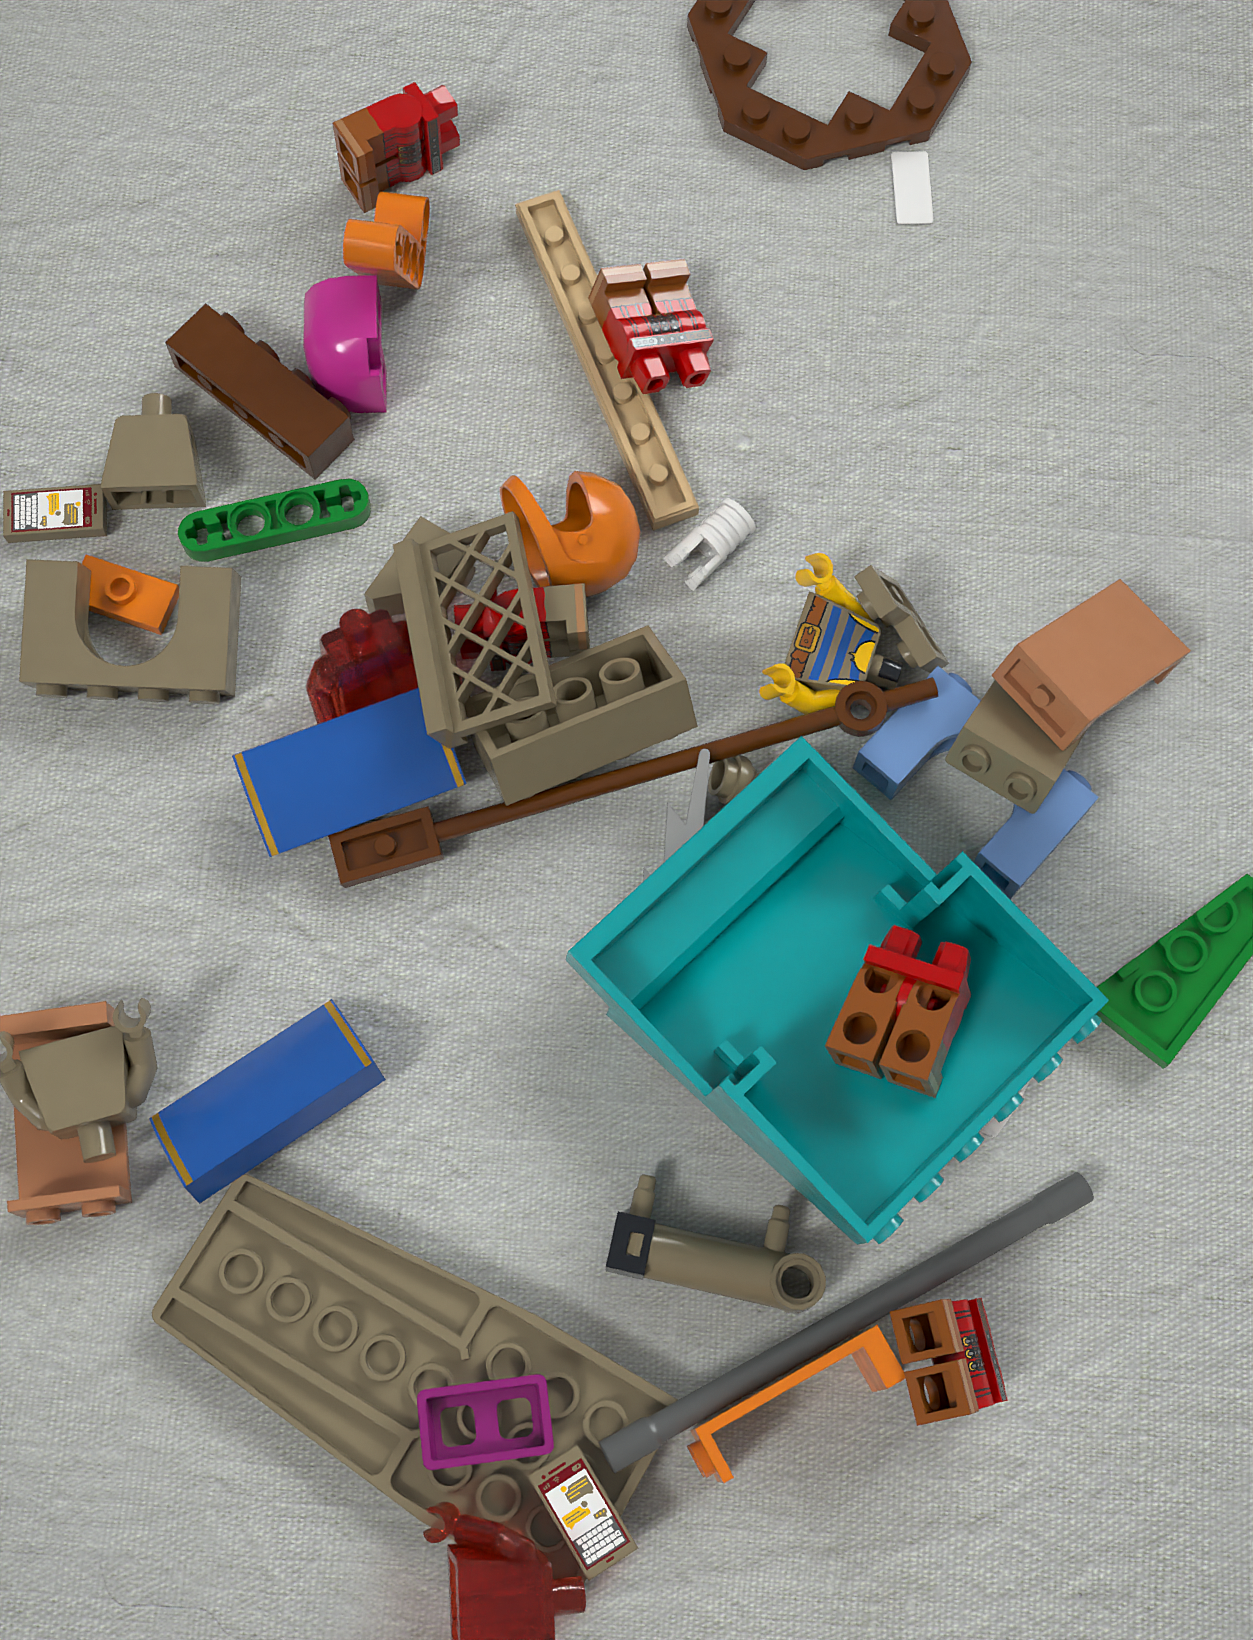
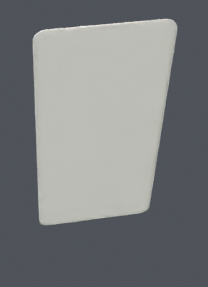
(912, 187)

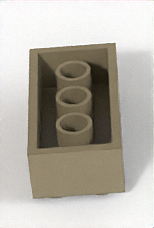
(606, 709)

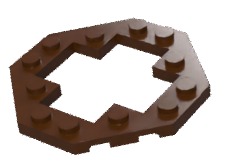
(858, 124)

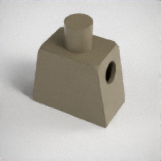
(153, 460)

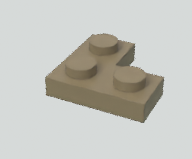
(886, 600)

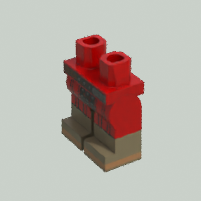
(561, 617)

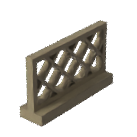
(431, 635)

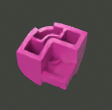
(346, 342)

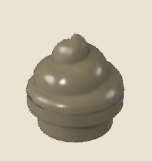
(730, 777)

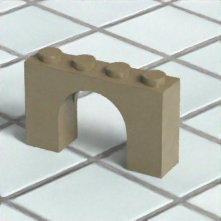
(195, 662)

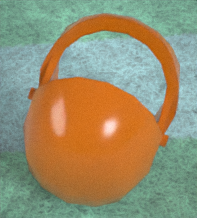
(592, 542)

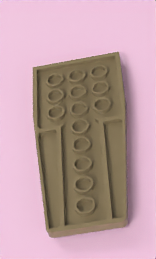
(352, 1329)

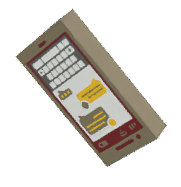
(54, 513)
(583, 1512)

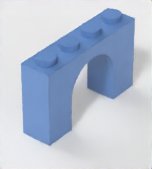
(931, 728)

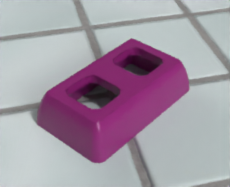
(484, 1399)

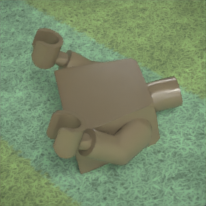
(84, 1081)

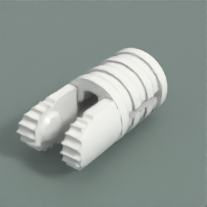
(713, 538)

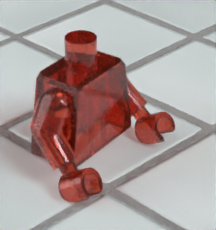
(361, 664)
(500, 1581)

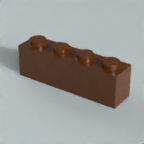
(261, 390)

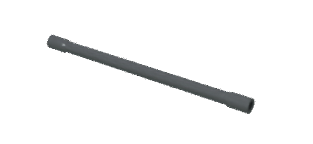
(652, 1431)

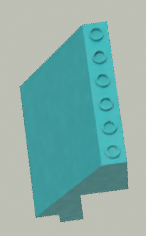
(749, 949)

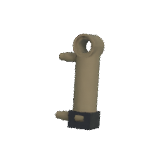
(710, 1262)

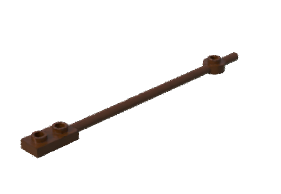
(415, 838)

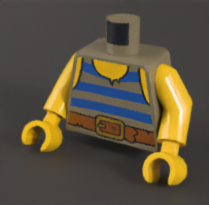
(830, 646)

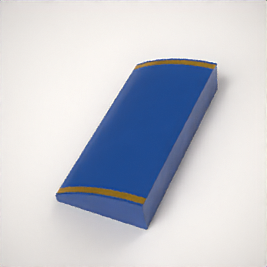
(345, 772)
(265, 1101)

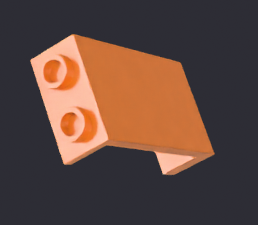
(868, 1350)

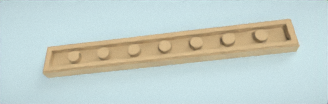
(626, 410)

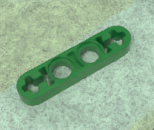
(273, 511)

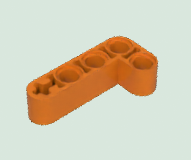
(393, 243)

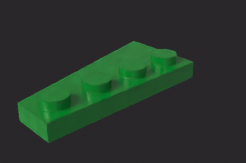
(1180, 978)

